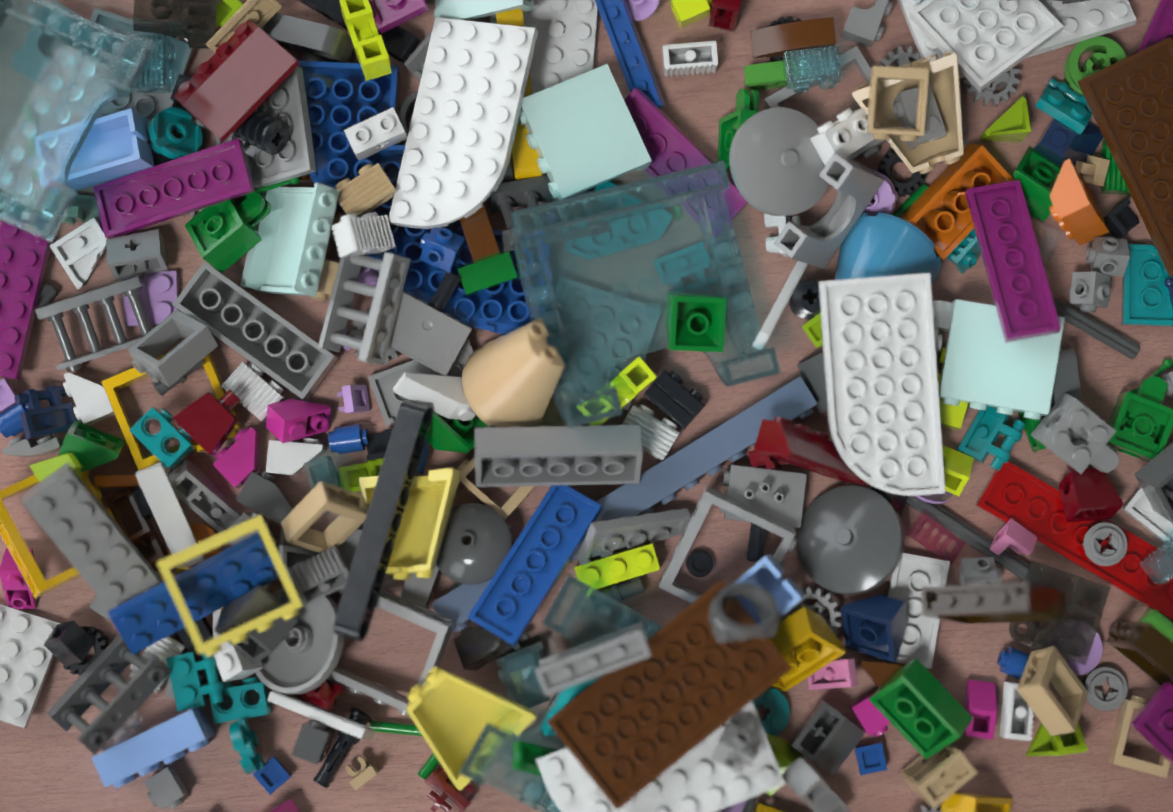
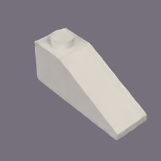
(440, 392)
(230, 661)

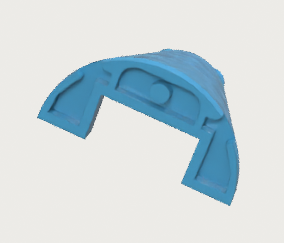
(886, 247)

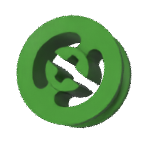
(1107, 54)

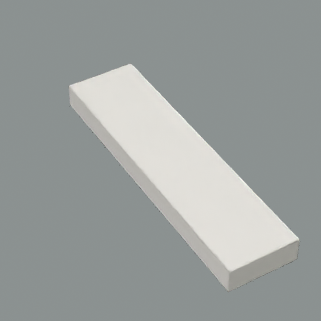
(779, 305)
(167, 510)
(318, 714)

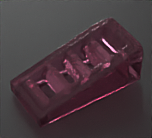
(918, 525)

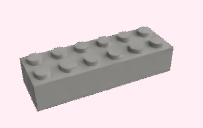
(255, 331)
(558, 455)
(90, 537)

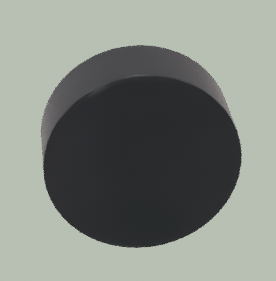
(699, 563)

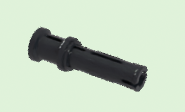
(325, 774)

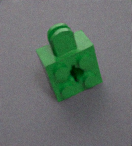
(746, 106)
(228, 230)
(1142, 420)

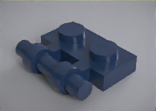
(45, 420)

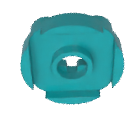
(165, 143)
(779, 710)
(245, 743)

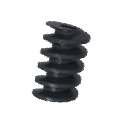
(263, 133)
(801, 307)

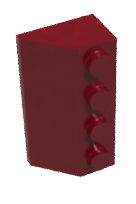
(803, 449)

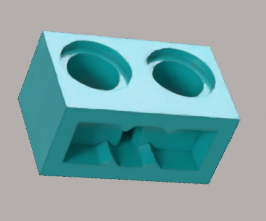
(159, 442)
(241, 706)

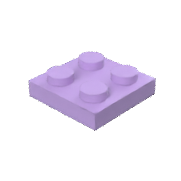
(156, 297)

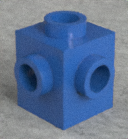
(441, 248)

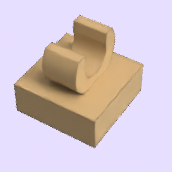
(1094, 169)
(363, 774)

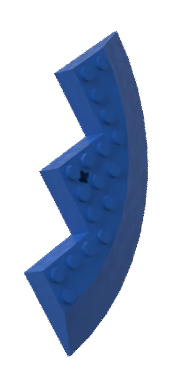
(342, 98)

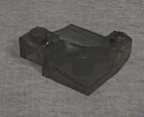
(181, 19)
(1083, 614)

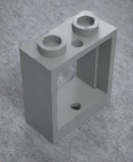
(182, 358)

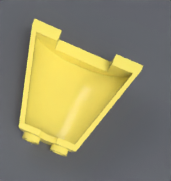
(422, 522)
(453, 714)

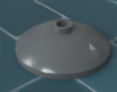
(489, 545)

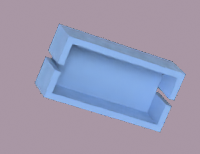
(112, 150)
(768, 575)
(161, 743)

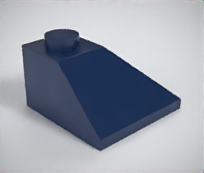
(1063, 143)
(875, 626)

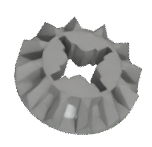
(1116, 539)
(1111, 699)

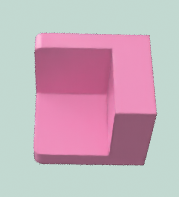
(1014, 537)

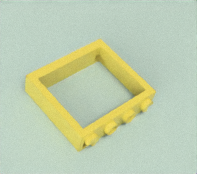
(239, 633)

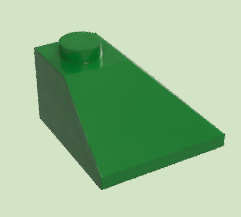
(1037, 180)
(695, 322)
(453, 434)
(91, 445)

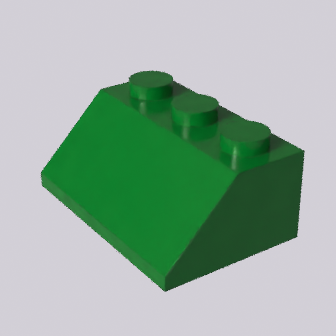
(921, 709)

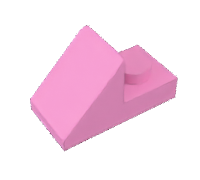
(837, 674)

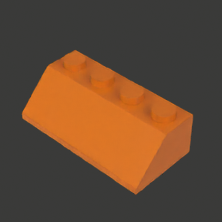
(943, 207)

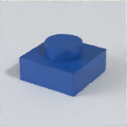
(870, 758)
(272, 775)

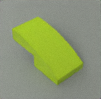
(350, 475)

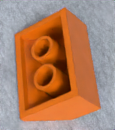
(1075, 206)

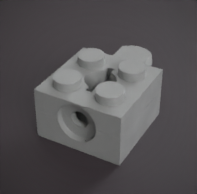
(1077, 436)

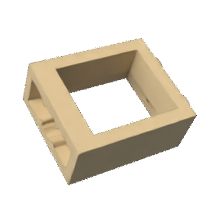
(898, 73)
(324, 497)
(509, 507)
(1041, 669)
(1119, 739)
(926, 778)

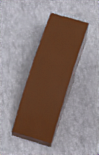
(793, 36)
(480, 235)
(136, 527)

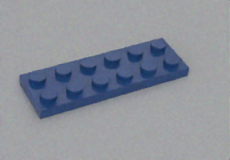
(535, 563)
(204, 591)

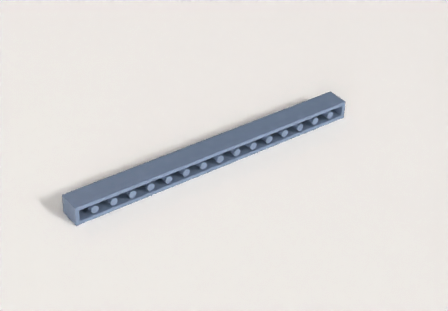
(668, 476)

